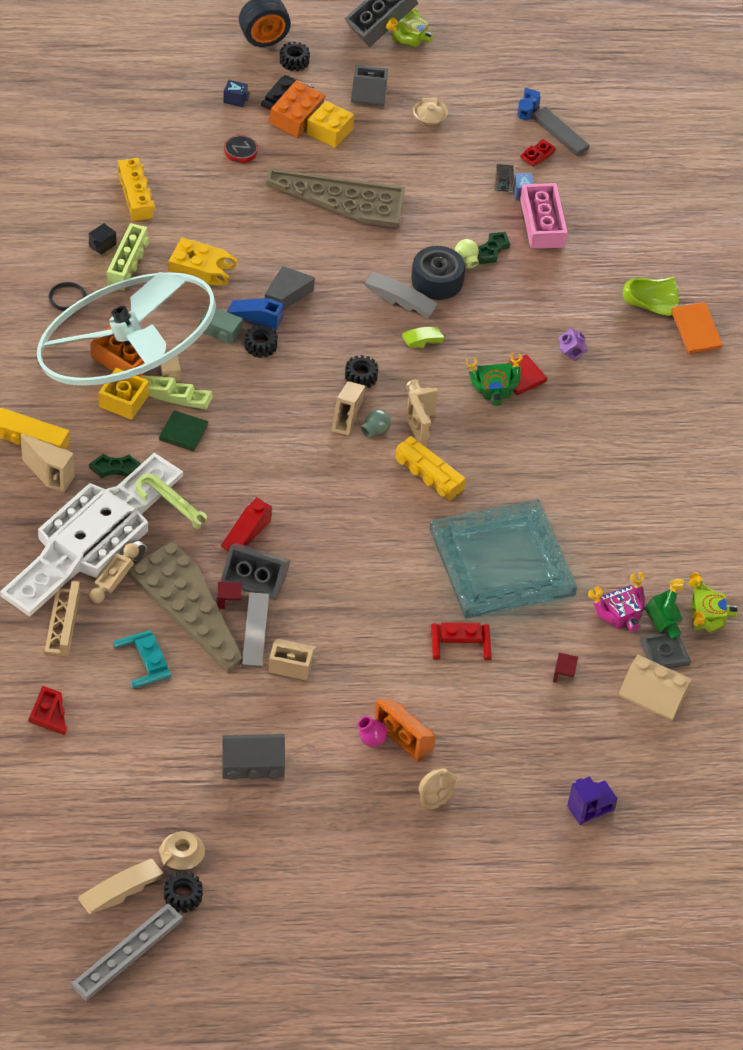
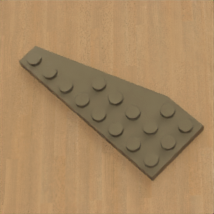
(355, 199)

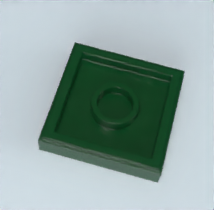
(183, 430)

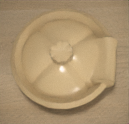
(430, 111)
(436, 788)
(182, 850)

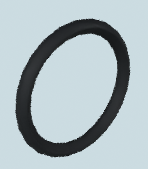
(64, 284)

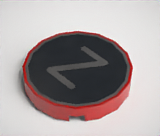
(240, 148)

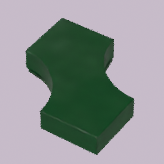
(490, 250)
(106, 465)

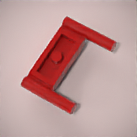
(460, 633)

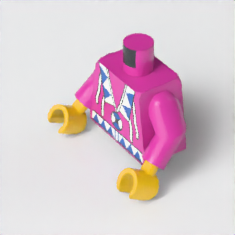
(621, 606)

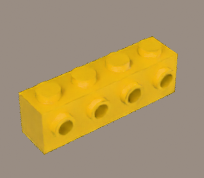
(135, 189)

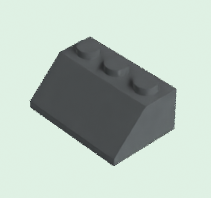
(255, 570)
(253, 756)

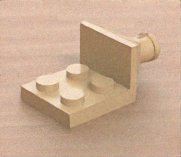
(420, 406)

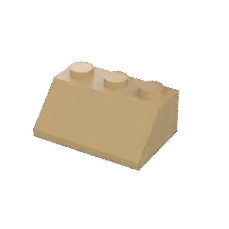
(655, 687)

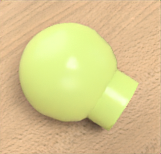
(469, 252)

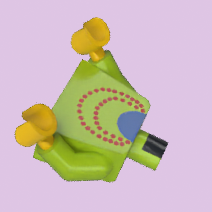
(410, 29)
(708, 606)

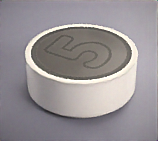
(142, 549)

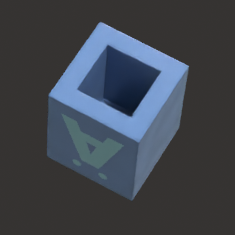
(519, 180)

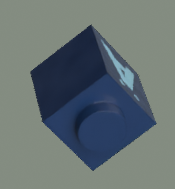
(236, 93)

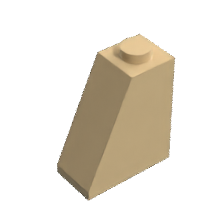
(347, 408)

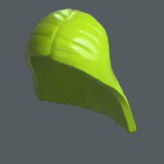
(652, 294)

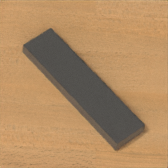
(561, 131)

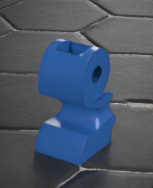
(528, 104)

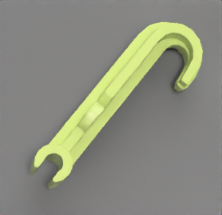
(172, 497)

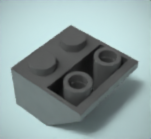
(369, 85)

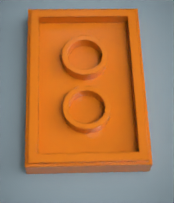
(696, 327)

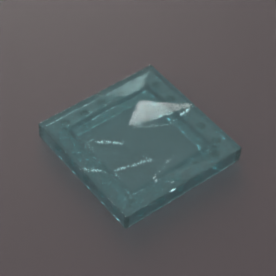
(502, 558)

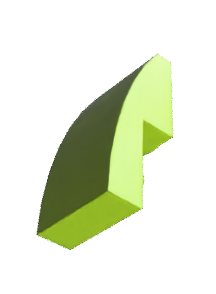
(419, 336)

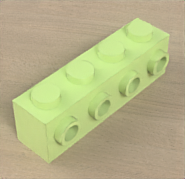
(128, 254)

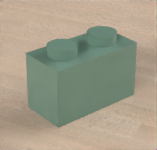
(223, 326)

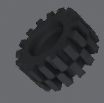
(294, 49)
(261, 333)
(361, 364)
(183, 881)

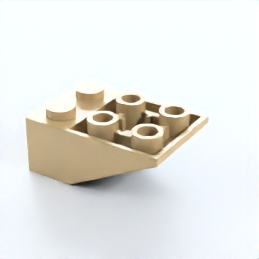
(50, 463)

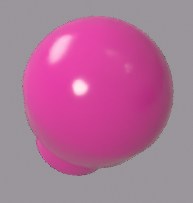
(372, 731)

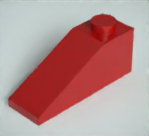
(250, 524)

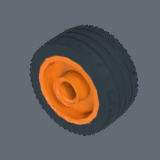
(264, 22)

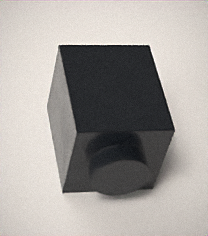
(102, 239)

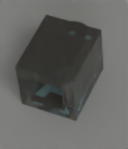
(504, 177)

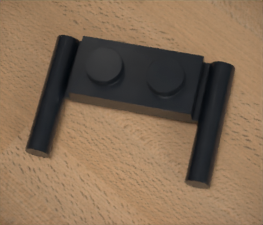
(278, 91)

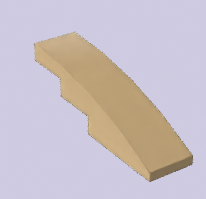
(116, 888)

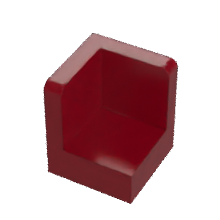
(228, 591)
(565, 666)

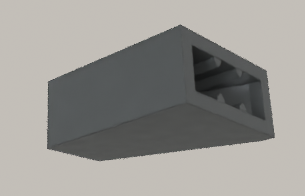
(290, 286)

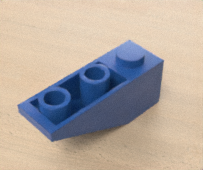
(258, 311)

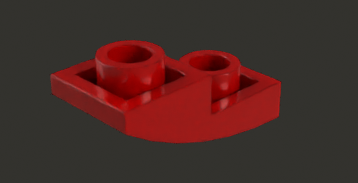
(538, 153)

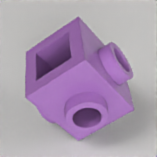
(573, 344)

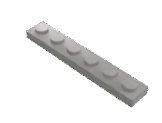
(127, 952)

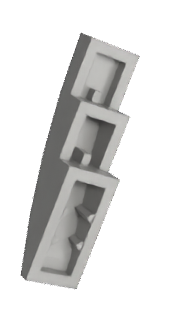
(395, 291)
(255, 630)

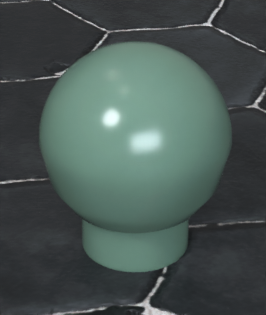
(376, 423)

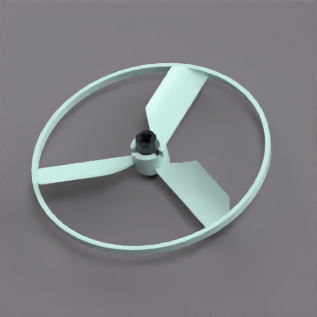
(126, 325)

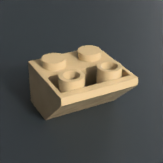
(291, 659)

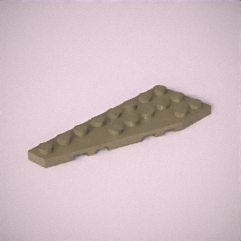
(182, 593)

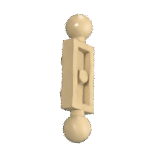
(114, 573)

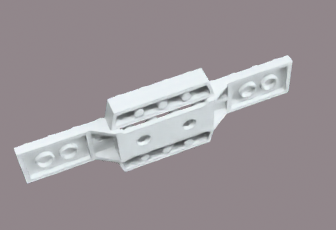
(64, 553)

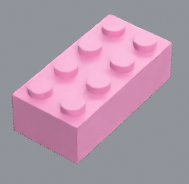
(543, 216)

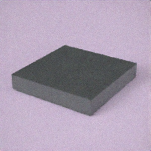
(665, 651)

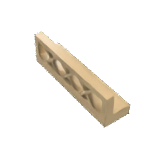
(66, 622)

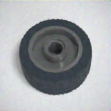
(438, 272)

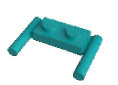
(150, 655)

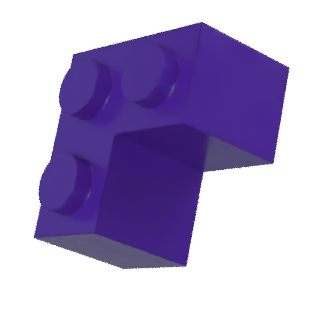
(590, 799)

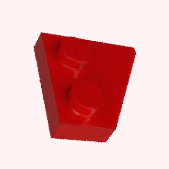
(49, 711)

